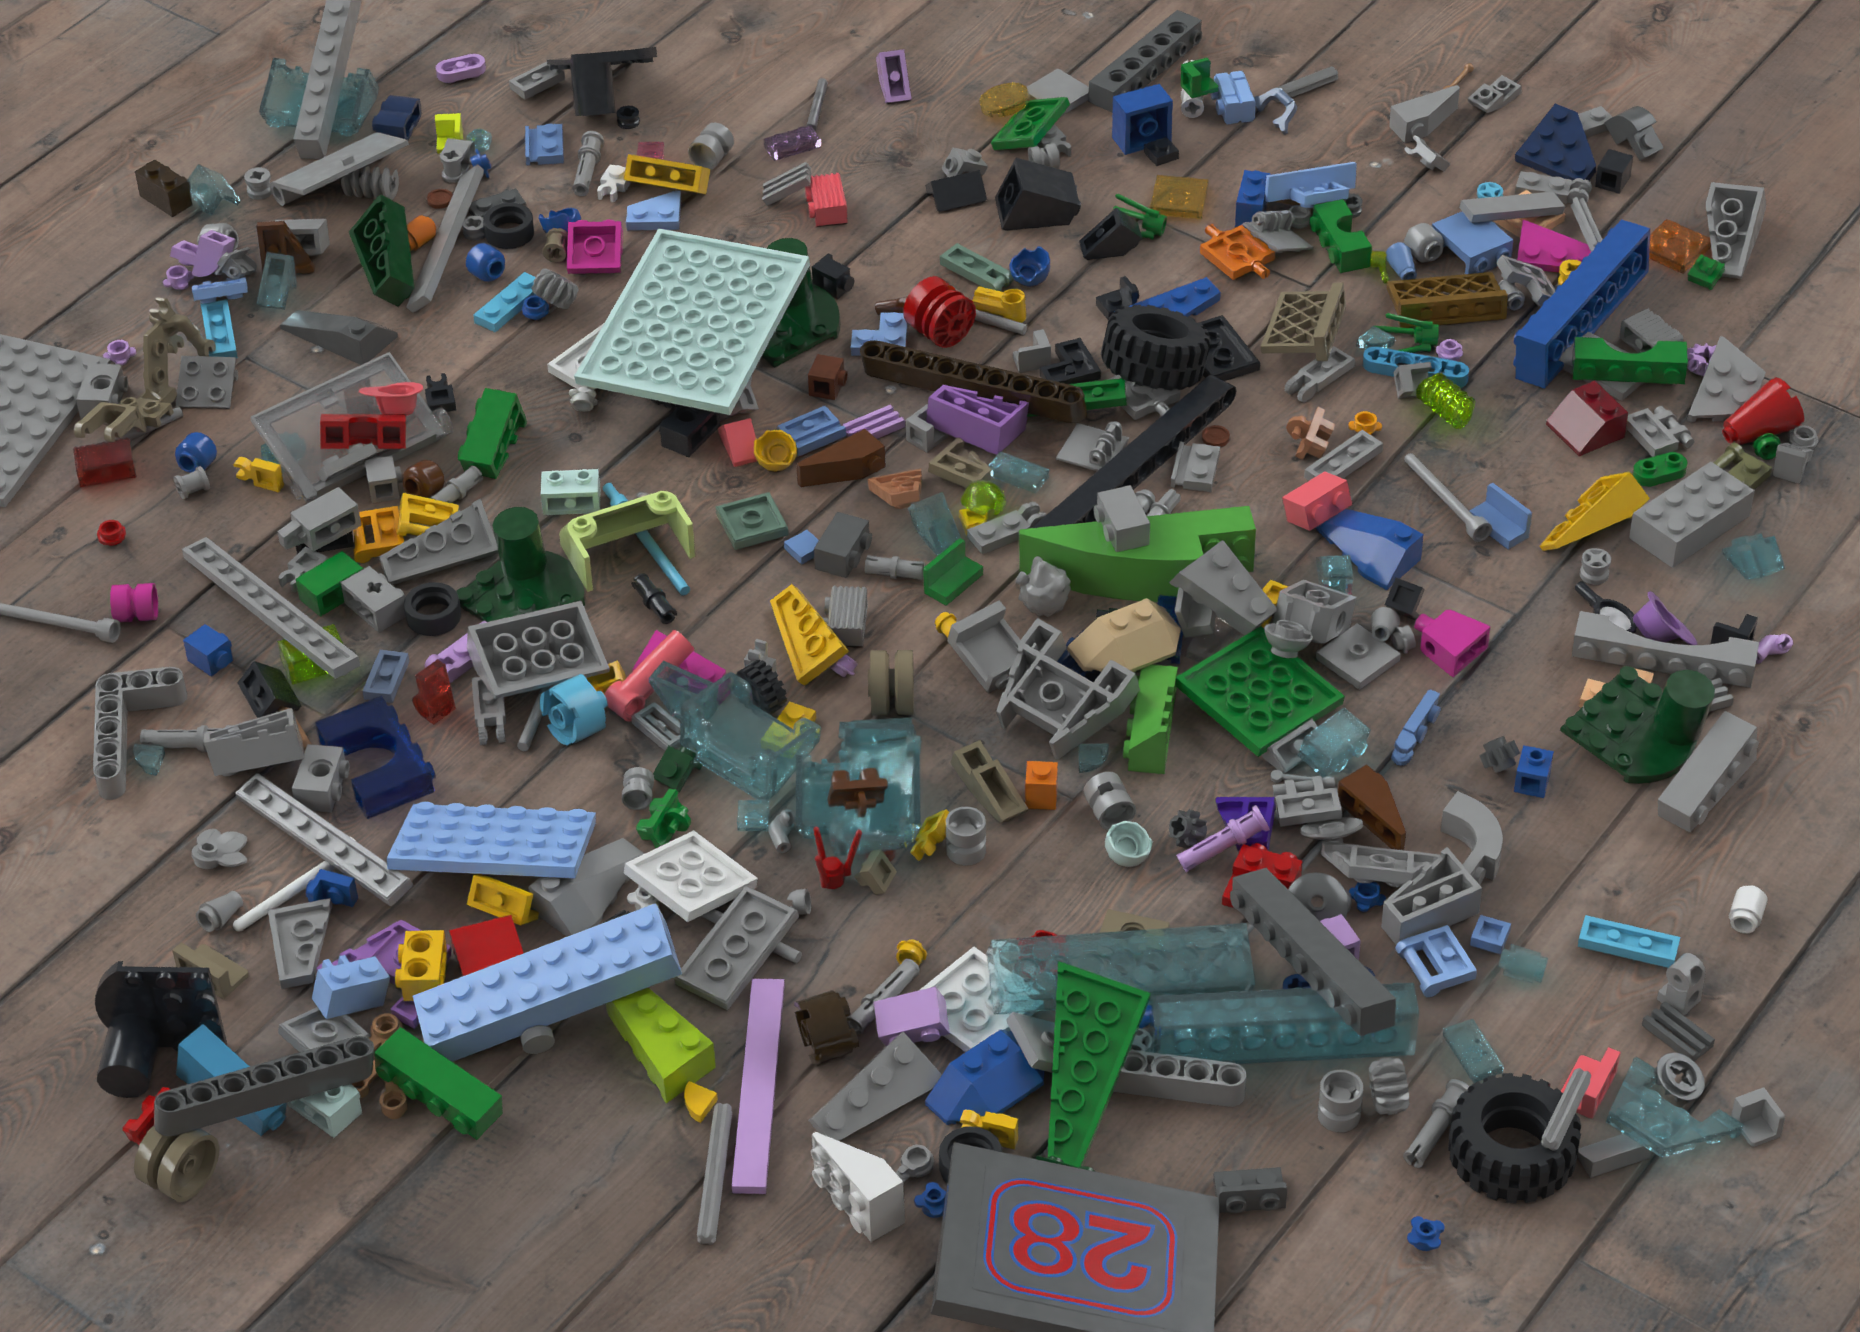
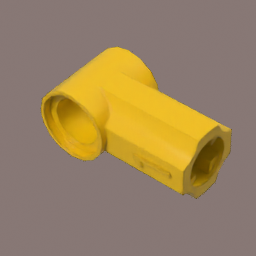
(1007, 304)

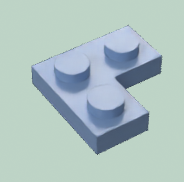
(892, 330)

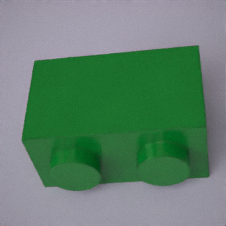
(322, 587)

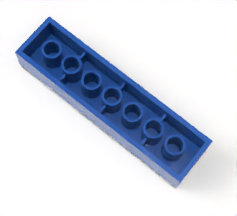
(1582, 302)

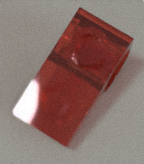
(435, 693)

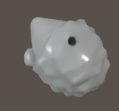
(1043, 589)

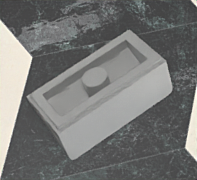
(1284, 753)
(1611, 1155)

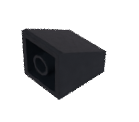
(1036, 197)

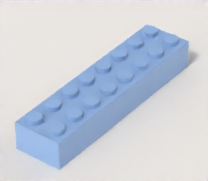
(548, 984)

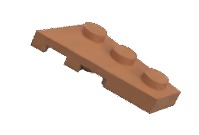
(898, 488)

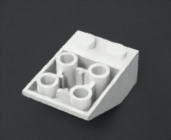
(859, 1185)

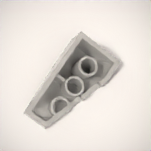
(580, 901)

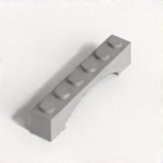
(1605, 642)

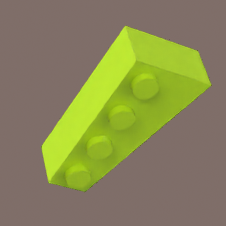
(662, 1041)

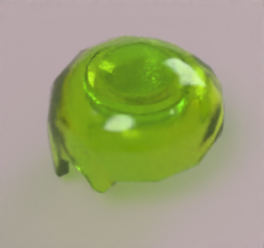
(982, 496)

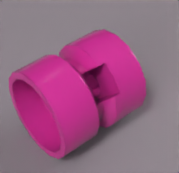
(136, 602)

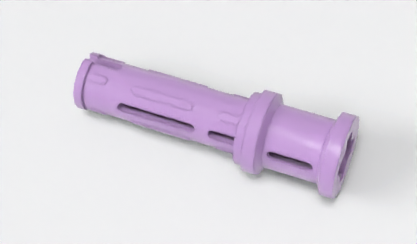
(1235, 832)

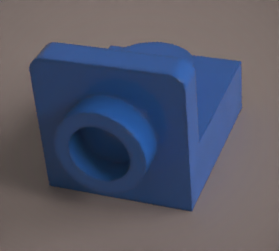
(334, 886)

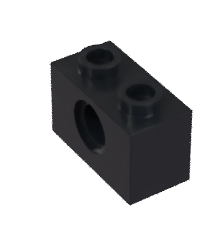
(688, 429)

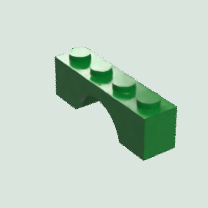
(1598, 361)

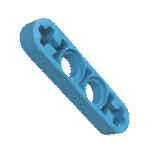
(1376, 360)

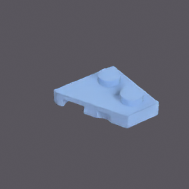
(655, 213)

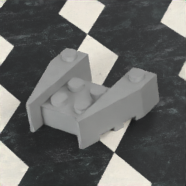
(1059, 697)

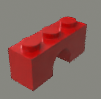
(344, 430)

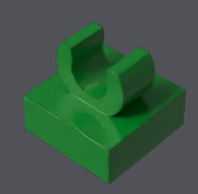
(1706, 272)

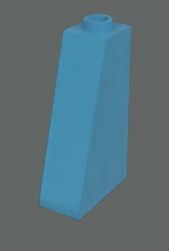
(206, 1056)

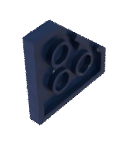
(1559, 146)

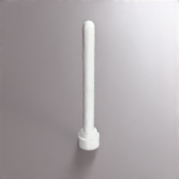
(279, 897)

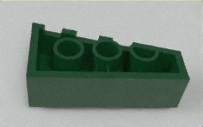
(384, 250)

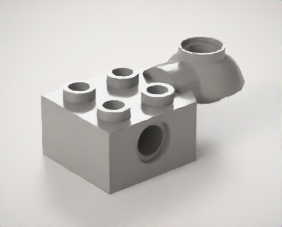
(1306, 615)

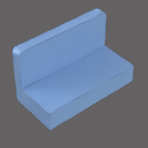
(1506, 515)

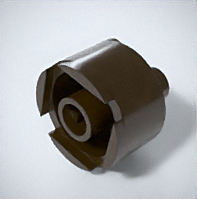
(825, 1026)

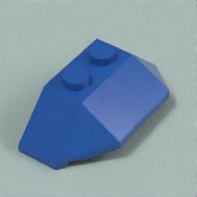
(985, 1079)

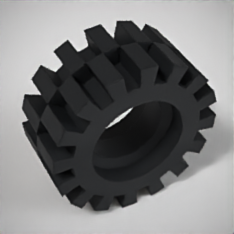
(765, 686)

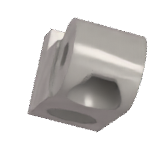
(1684, 983)

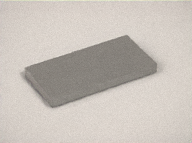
(736, 947)

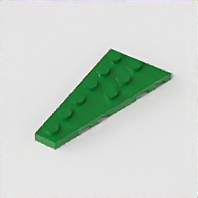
(1091, 1042)

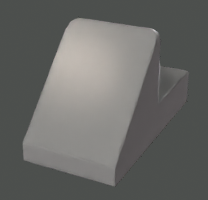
(1791, 461)

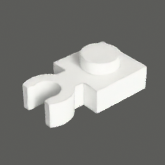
(612, 182)

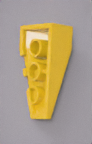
(1601, 505)

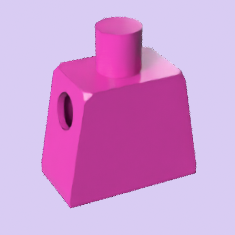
(1452, 640)

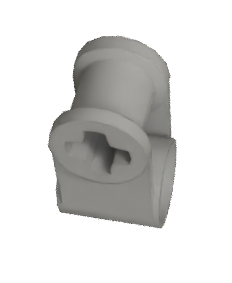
(456, 158)

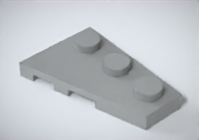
(298, 940)

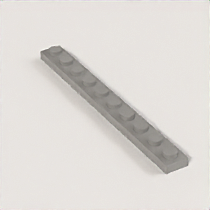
(271, 608)

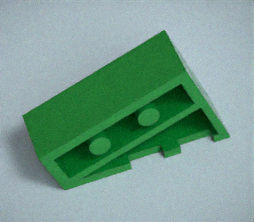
(492, 432)

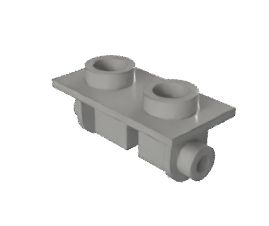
(236, 264)

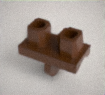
(857, 793)

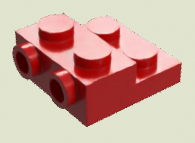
(1256, 857)

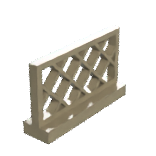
(1324, 324)

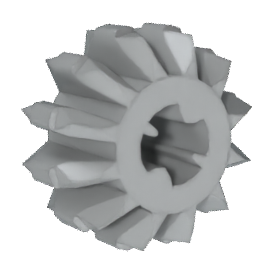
(555, 288)
(1389, 1086)

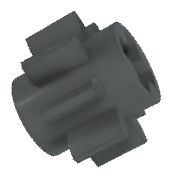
(1499, 754)
(1187, 828)

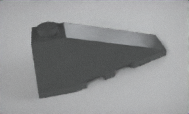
(343, 335)

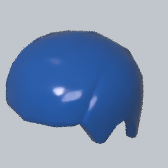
(559, 219)
(1030, 267)

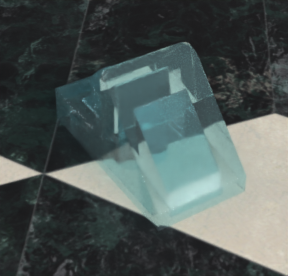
(276, 280)

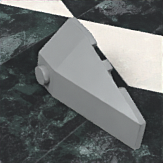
(1734, 224)

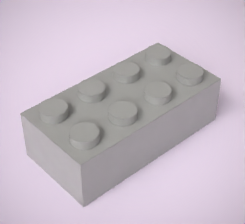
(1691, 514)

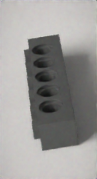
(1146, 59)

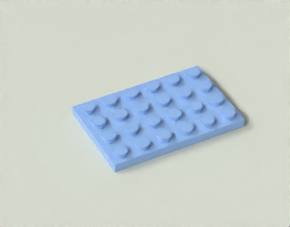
(492, 840)

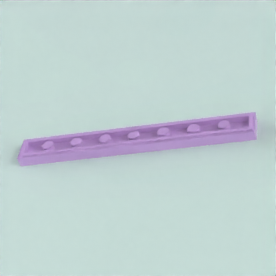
(758, 1087)

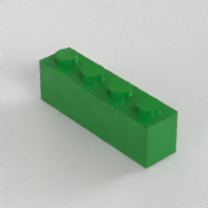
(438, 1083)

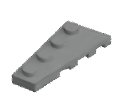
(453, 542)
(879, 1088)

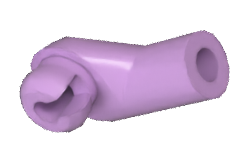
(1773, 646)

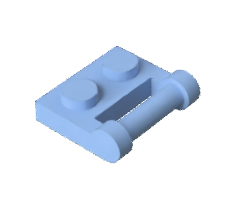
(1445, 956)

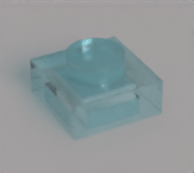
(753, 815)

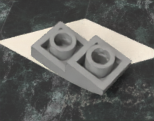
(1496, 95)

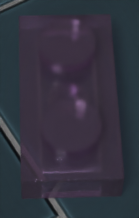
(792, 142)

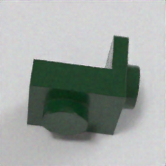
(676, 767)

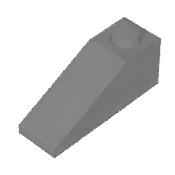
(1423, 113)

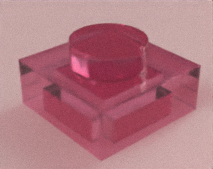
(651, 150)

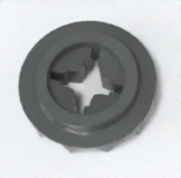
(1692, 1080)

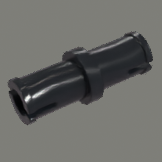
(654, 598)

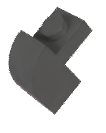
(1637, 127)

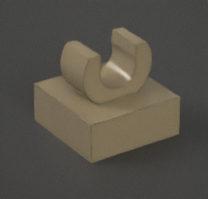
(876, 872)

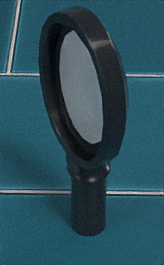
(1618, 613)

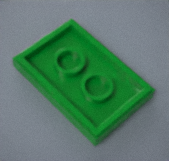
(1030, 124)

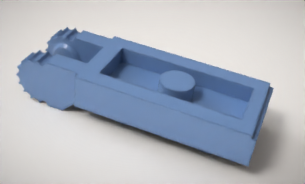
(1416, 728)

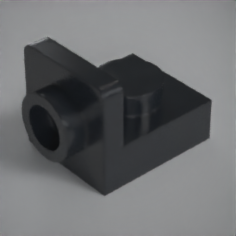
(1114, 300)

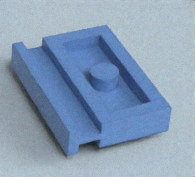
(544, 144)
(813, 430)

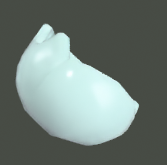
(1128, 844)

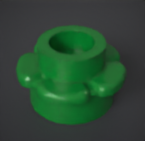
(1766, 446)

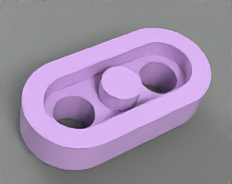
(460, 68)

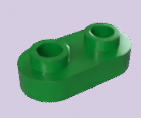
(1660, 469)

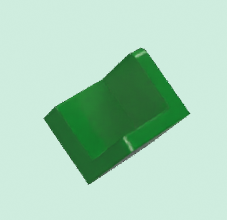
(1197, 79)

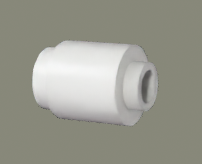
(1747, 909)

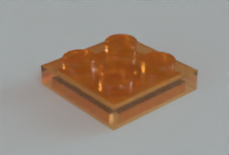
(1677, 246)

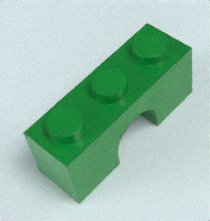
(1333, 226)

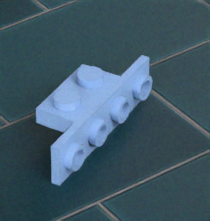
(1312, 185)

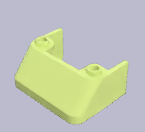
(620, 522)

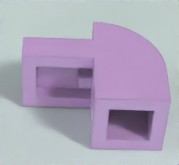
(205, 254)

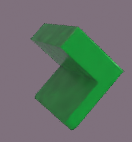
(950, 573)

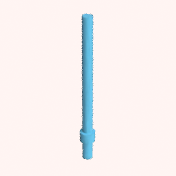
(650, 545)

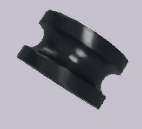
(628, 117)

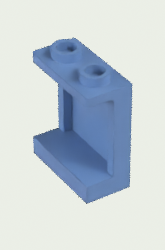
(1475, 243)

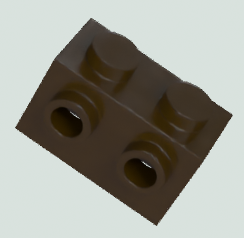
(163, 188)

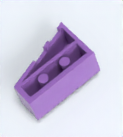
(976, 419)

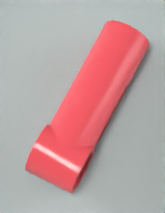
(630, 695)

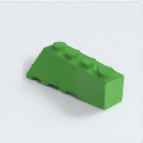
(1152, 720)

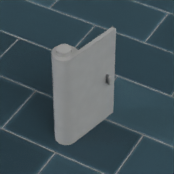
(334, 166)

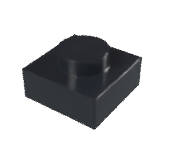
(1161, 151)

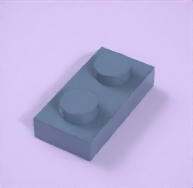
(386, 675)

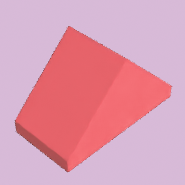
(739, 441)

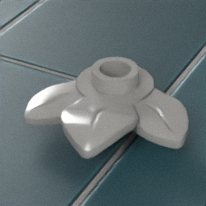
(219, 849)

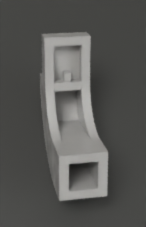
(1479, 830)

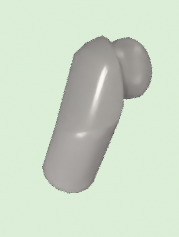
(780, 828)

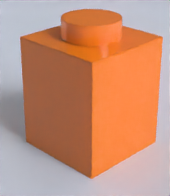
(1041, 785)

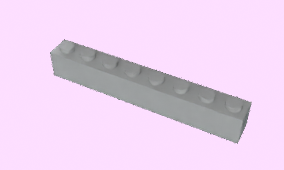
(326, 78)

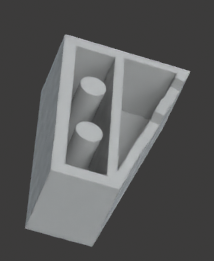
(1226, 588)
(255, 743)

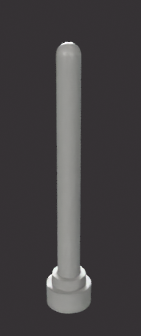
(1476, 527)
(105, 629)

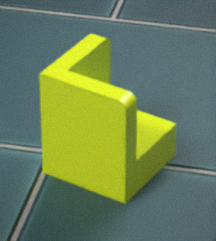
(447, 127)

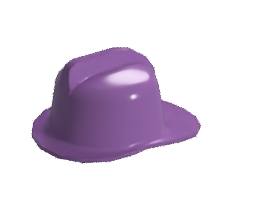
(1660, 624)

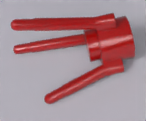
(831, 869)

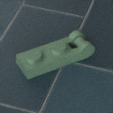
(976, 268)

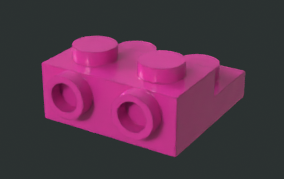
(594, 247)

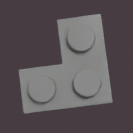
(1528, 275)

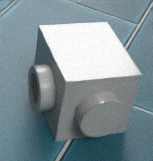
(383, 479)

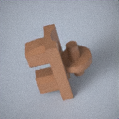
(1312, 433)

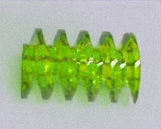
(1446, 400)

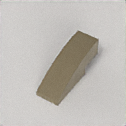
(988, 782)

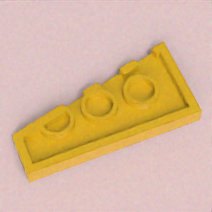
(806, 635)

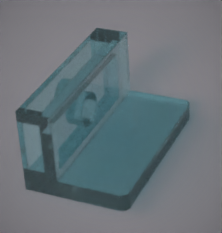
(210, 189)

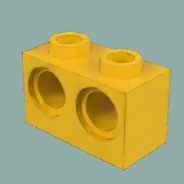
(422, 962)

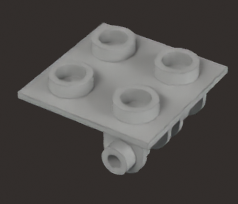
(1275, 230)
(206, 382)
(1093, 446)

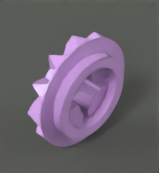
(1696, 360)

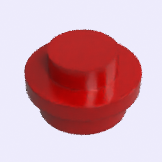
(111, 533)

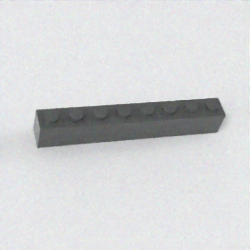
(1314, 952)

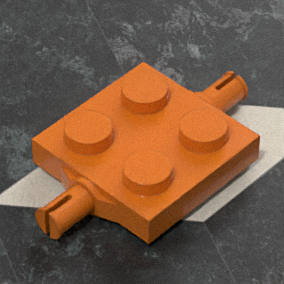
(1237, 252)

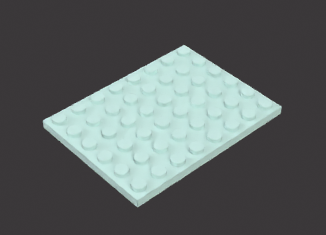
(693, 321)

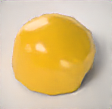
(775, 450)

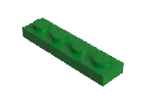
(1102, 394)

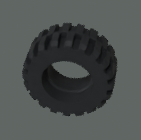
(1155, 347)
(1505, 1170)

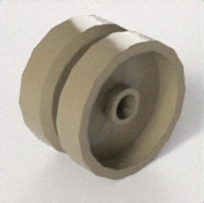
(891, 682)
(177, 1163)

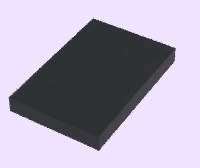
(1227, 353)

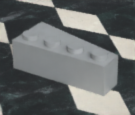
(1709, 772)

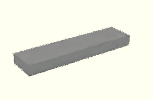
(1512, 207)

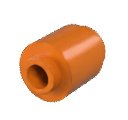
(420, 231)

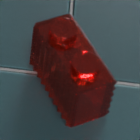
(104, 462)

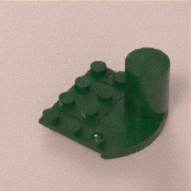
(808, 318)
(524, 576)
(1639, 727)

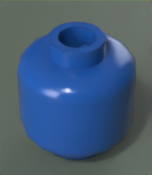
(485, 262)
(195, 451)

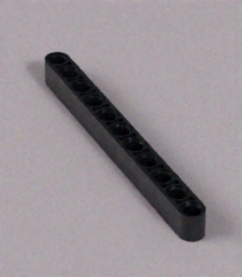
(1147, 451)

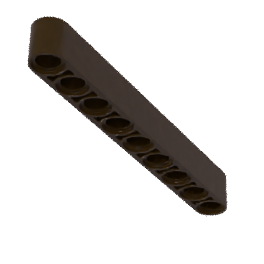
(931, 371)

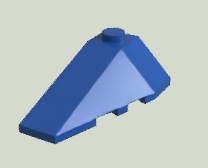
(1375, 544)

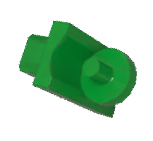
(666, 819)

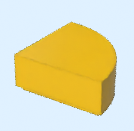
(971, 519)
(699, 1100)

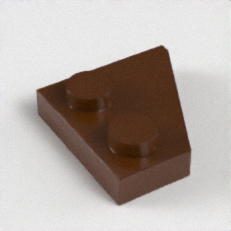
(279, 239)

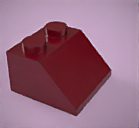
(1588, 419)

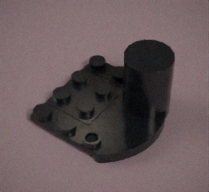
(593, 77)
(149, 1011)

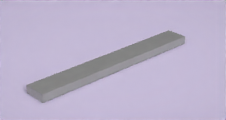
(445, 239)
(324, 839)

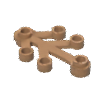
(381, 1029)

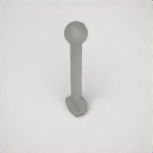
(1277, 776)

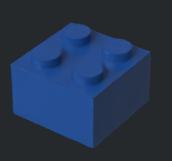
(1141, 118)

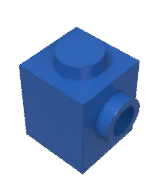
(208, 650)
(1533, 771)

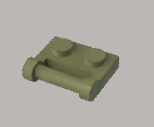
(1748, 468)

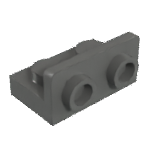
(1250, 1190)

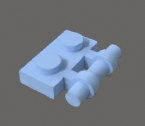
(209, 291)

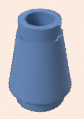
(1401, 260)

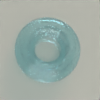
(481, 138)

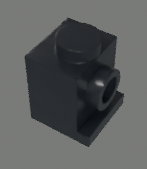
(832, 276)

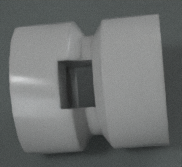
(711, 145)
(1109, 799)
(965, 836)
(1340, 1100)

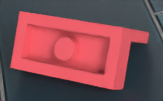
(1601, 1078)

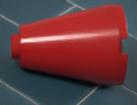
(1764, 412)

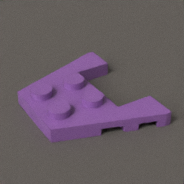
(385, 948)

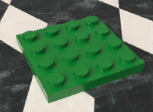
(1257, 692)

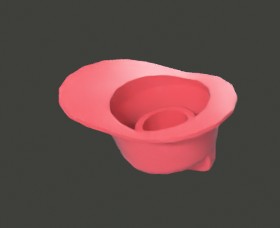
(395, 398)

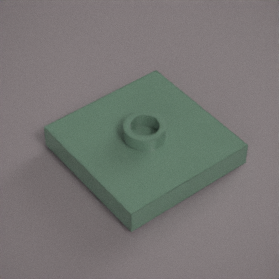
(752, 520)

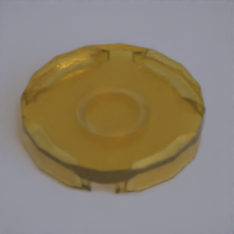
(1004, 99)

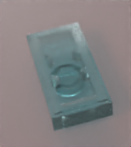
(1018, 472)
(1473, 1050)

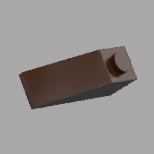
(843, 461)
(1370, 800)

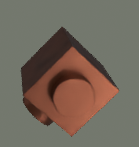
(827, 377)

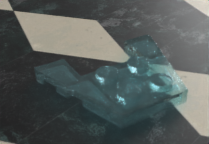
(1658, 1123)

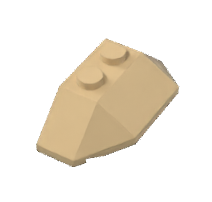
(1129, 636)

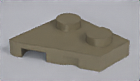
(959, 465)

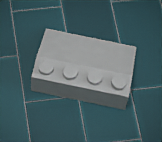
(535, 649)

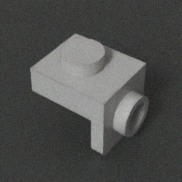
(963, 160)

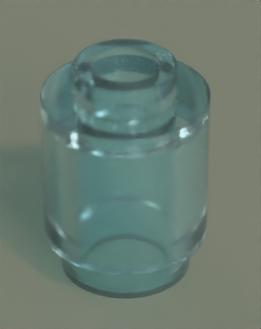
(1523, 964)

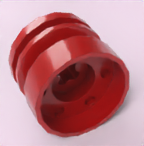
(939, 311)

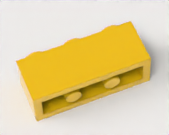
(667, 174)

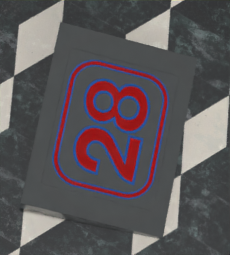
(1072, 1249)

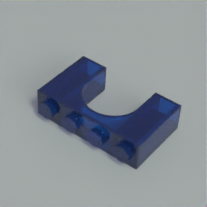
(377, 726)

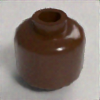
(423, 479)

